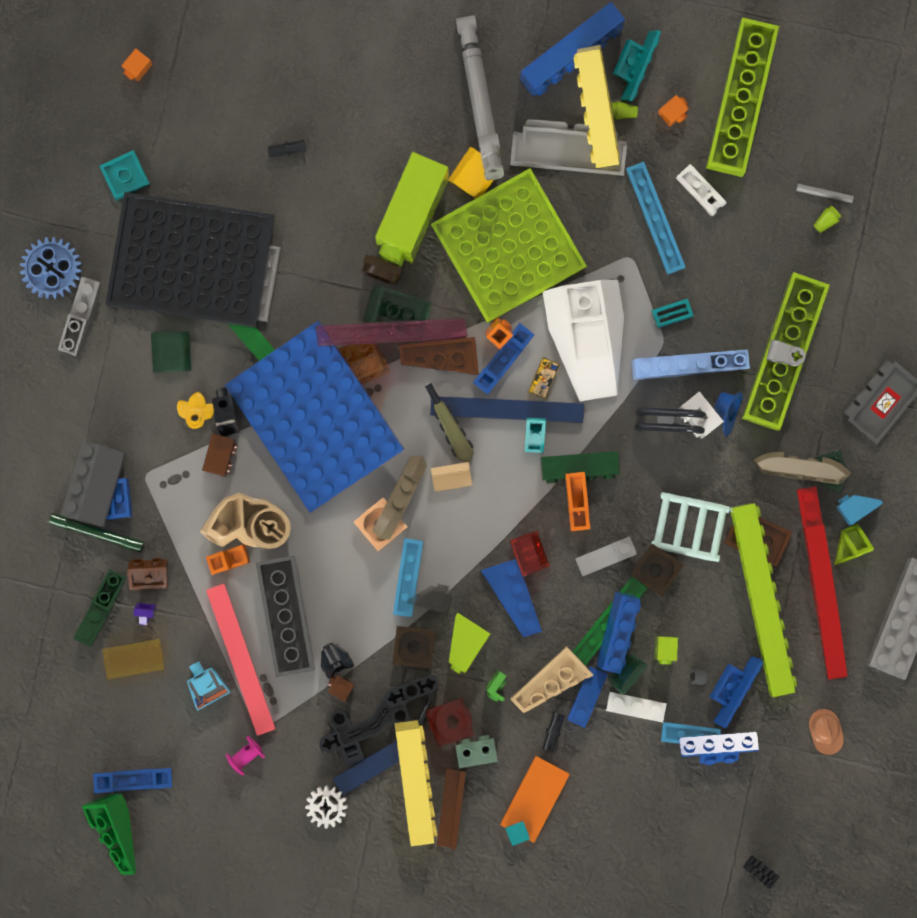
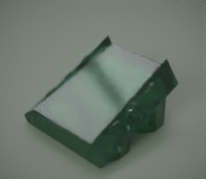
(171, 351)
(631, 672)

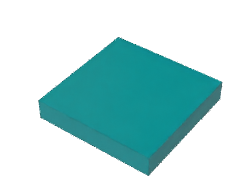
(124, 175)

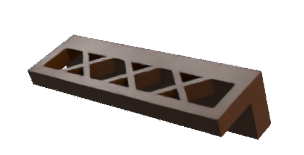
(451, 808)

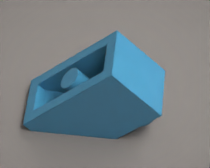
(856, 507)

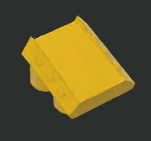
(470, 174)

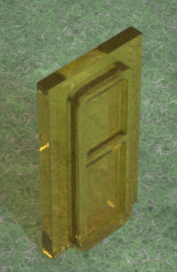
(133, 659)

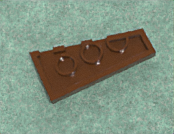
(443, 355)

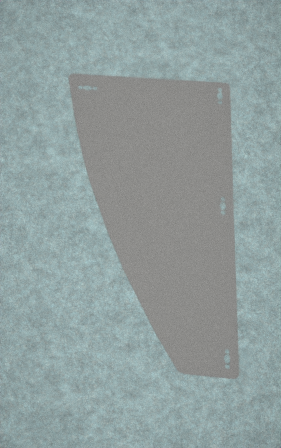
(341, 575)

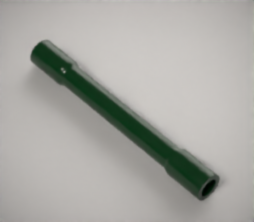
(66, 523)

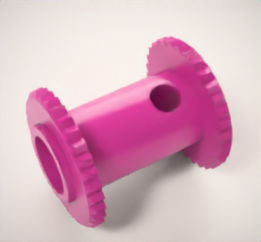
(245, 755)

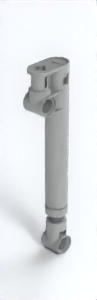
(480, 99)

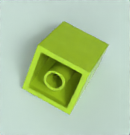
(466, 643)

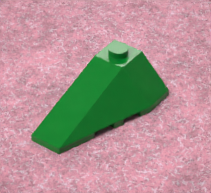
(112, 822)

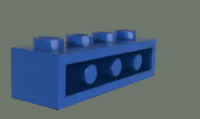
(618, 632)

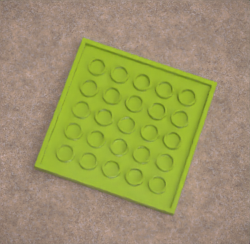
(508, 245)

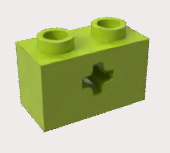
(666, 649)

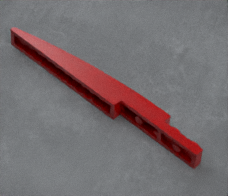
(822, 583)

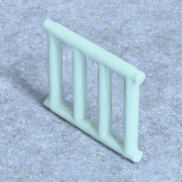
(704, 506)

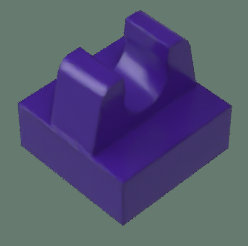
(144, 612)

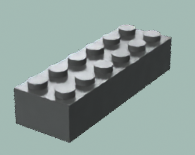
(285, 616)

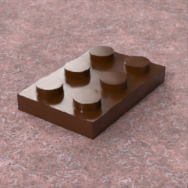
(775, 538)

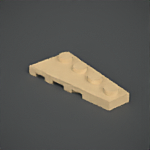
(558, 675)

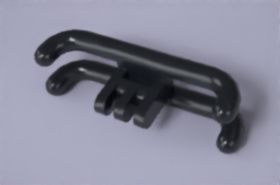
(669, 420)

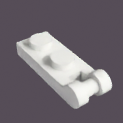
(700, 189)

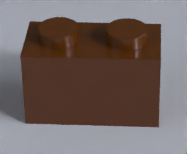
(219, 455)

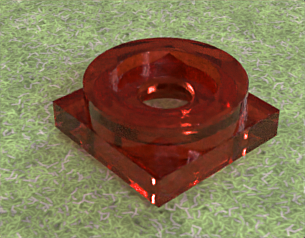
(437, 718)

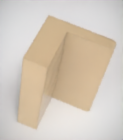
(451, 476)

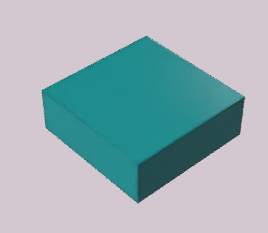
(517, 833)

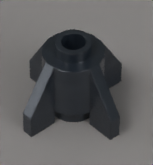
(334, 659)

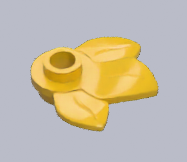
(195, 407)

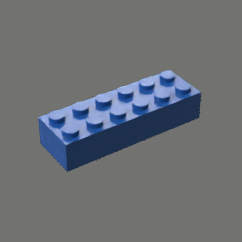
(560, 58)

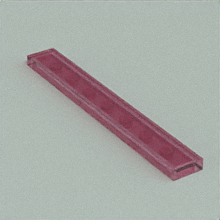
(391, 332)

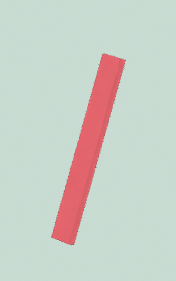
(240, 659)

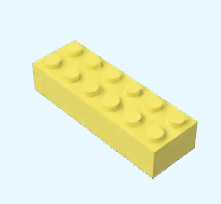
(598, 106)
(415, 788)

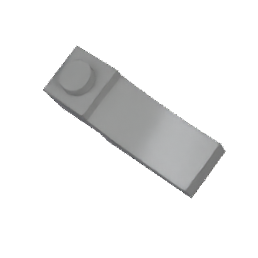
(606, 556)

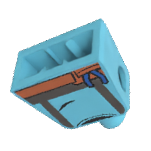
(206, 686)

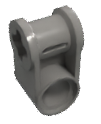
(781, 353)

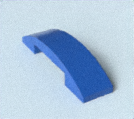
(503, 359)
(132, 780)

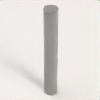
(824, 193)

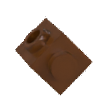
(340, 687)

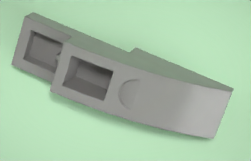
(80, 316)

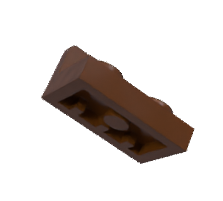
(147, 574)

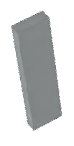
(270, 277)

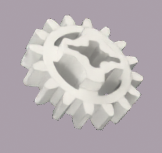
(335, 806)

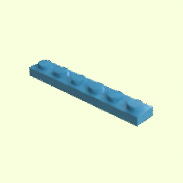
(655, 218)

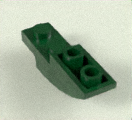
(100, 608)

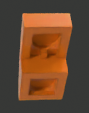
(228, 559)

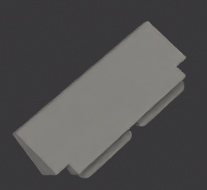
(560, 148)

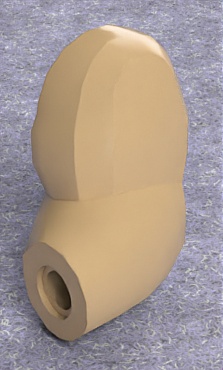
(249, 520)

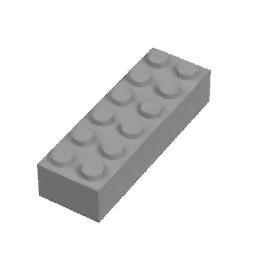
(897, 636)

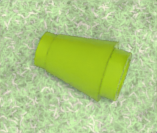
(623, 110)
(827, 219)

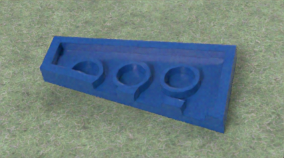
(513, 594)

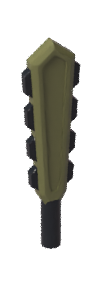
(455, 436)

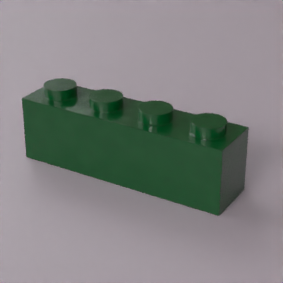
(593, 465)

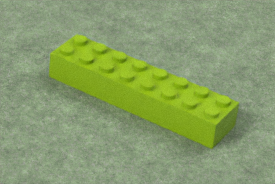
(742, 97)
(795, 327)

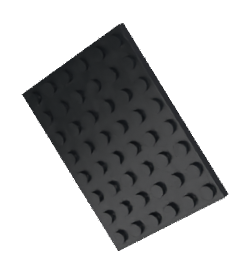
(190, 260)

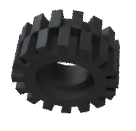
(761, 871)

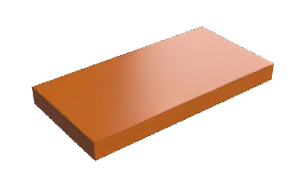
(536, 796)

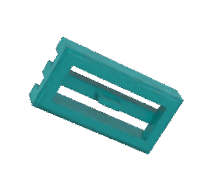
(675, 320)

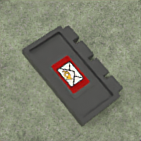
(884, 402)

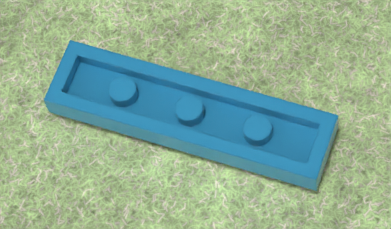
(408, 577)

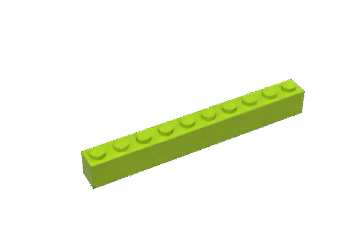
(762, 599)

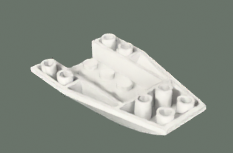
(588, 334)

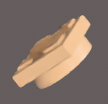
(366, 525)

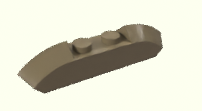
(793, 467)
(400, 497)

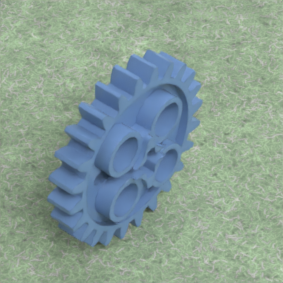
(41, 281)

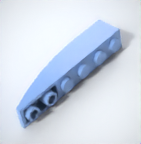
(689, 364)

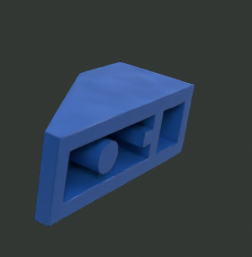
(586, 698)

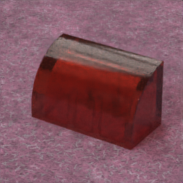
(529, 553)

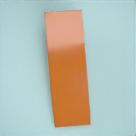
(577, 501)

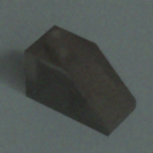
(434, 598)

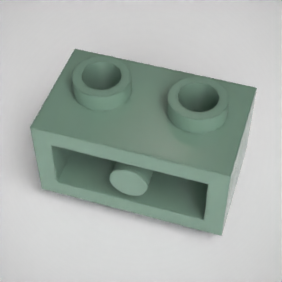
(476, 754)

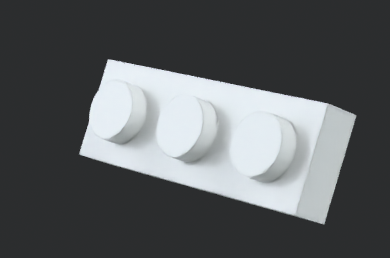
(636, 707)

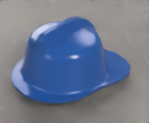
(727, 408)

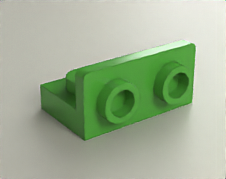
(497, 682)

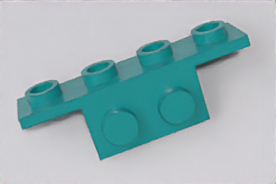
(633, 63)

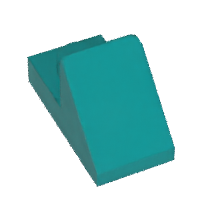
(535, 435)

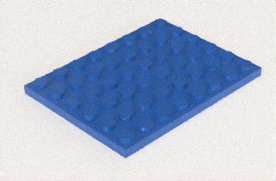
(314, 417)

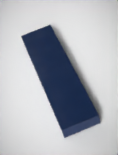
(367, 768)

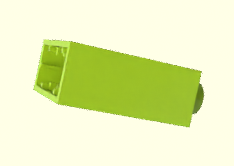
(411, 209)

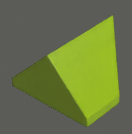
(852, 544)

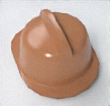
(826, 731)

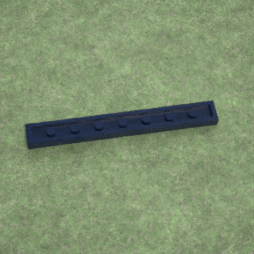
(513, 409)

